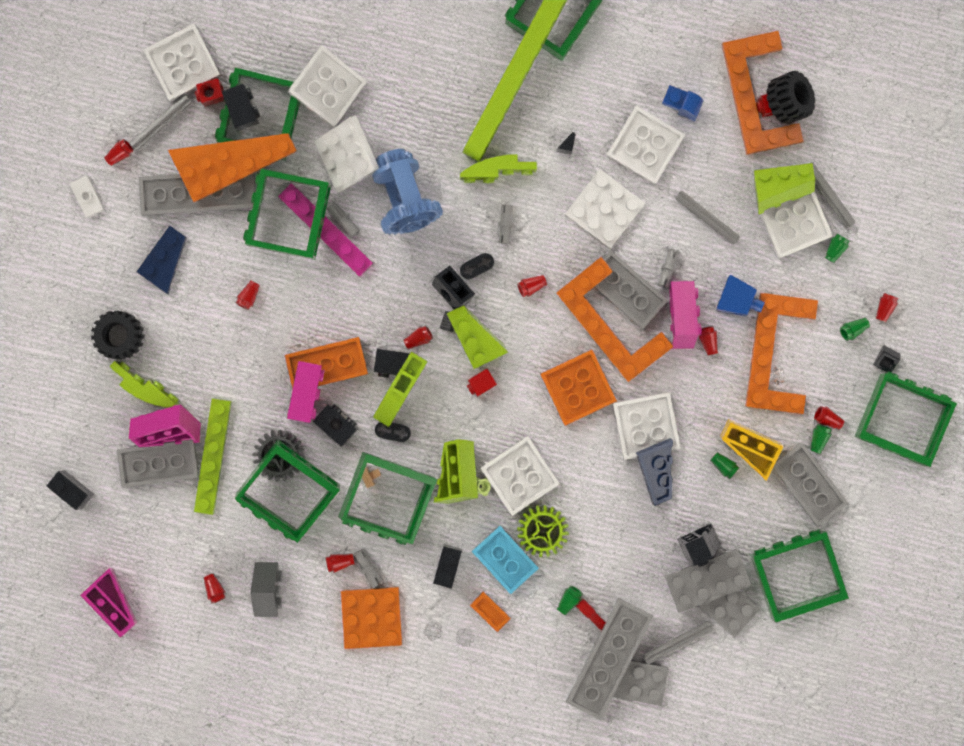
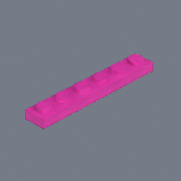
(330, 233)

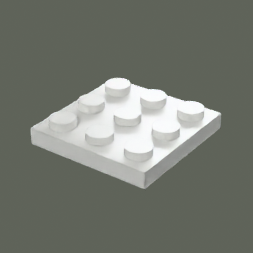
(181, 62)
(326, 86)
(645, 145)
(346, 154)
(604, 209)
(796, 225)
(645, 423)
(519, 475)

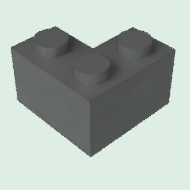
(265, 589)

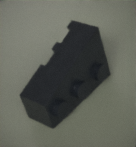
(700, 545)

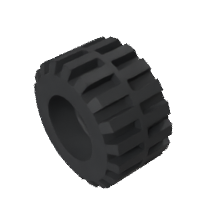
(790, 97)
(102, 330)

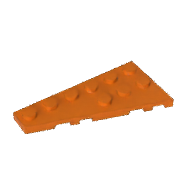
(218, 165)

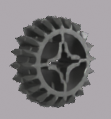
(281, 464)

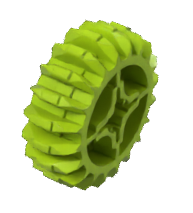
(551, 545)

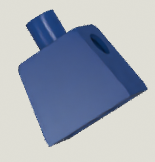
(738, 298)

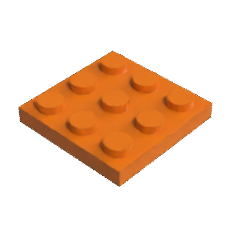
(578, 387)
(371, 617)

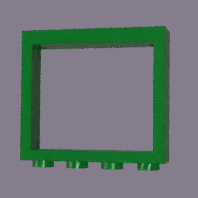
(558, 52)
(234, 80)
(318, 218)
(925, 392)
(308, 469)
(384, 532)
(808, 605)

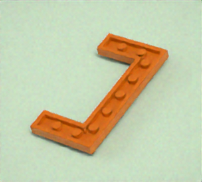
(735, 57)
(628, 364)
(757, 393)

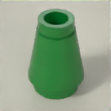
(836, 248)
(853, 329)
(820, 437)
(724, 465)
(570, 598)

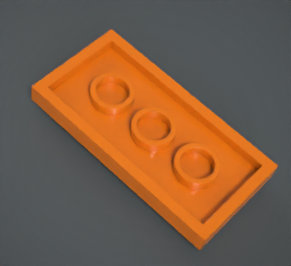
(339, 360)

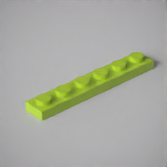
(212, 456)

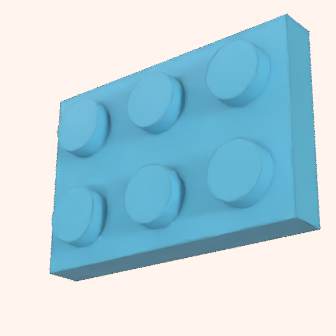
(505, 559)

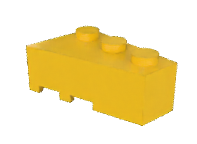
(755, 448)

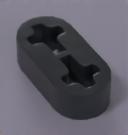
(474, 262)
(391, 436)

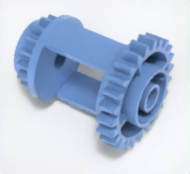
(408, 209)

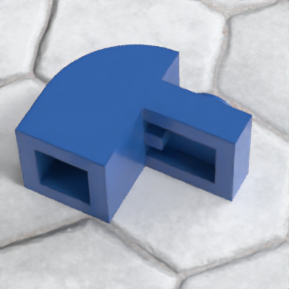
(686, 103)

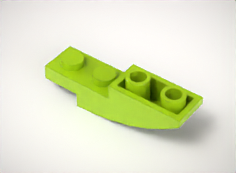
(489, 168)
(400, 389)
(151, 392)

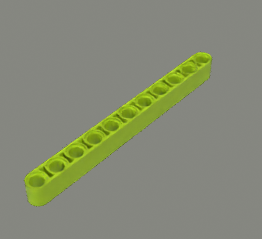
(513, 78)

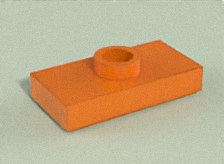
(490, 611)

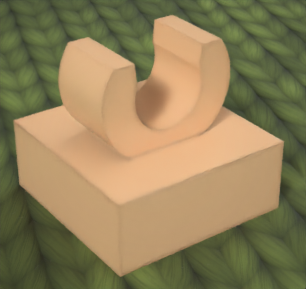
(369, 476)

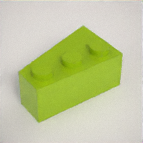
(782, 184)
(477, 340)
(458, 472)

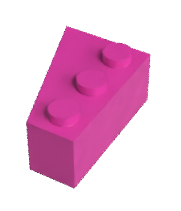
(684, 314)
(305, 392)
(164, 426)
(110, 603)

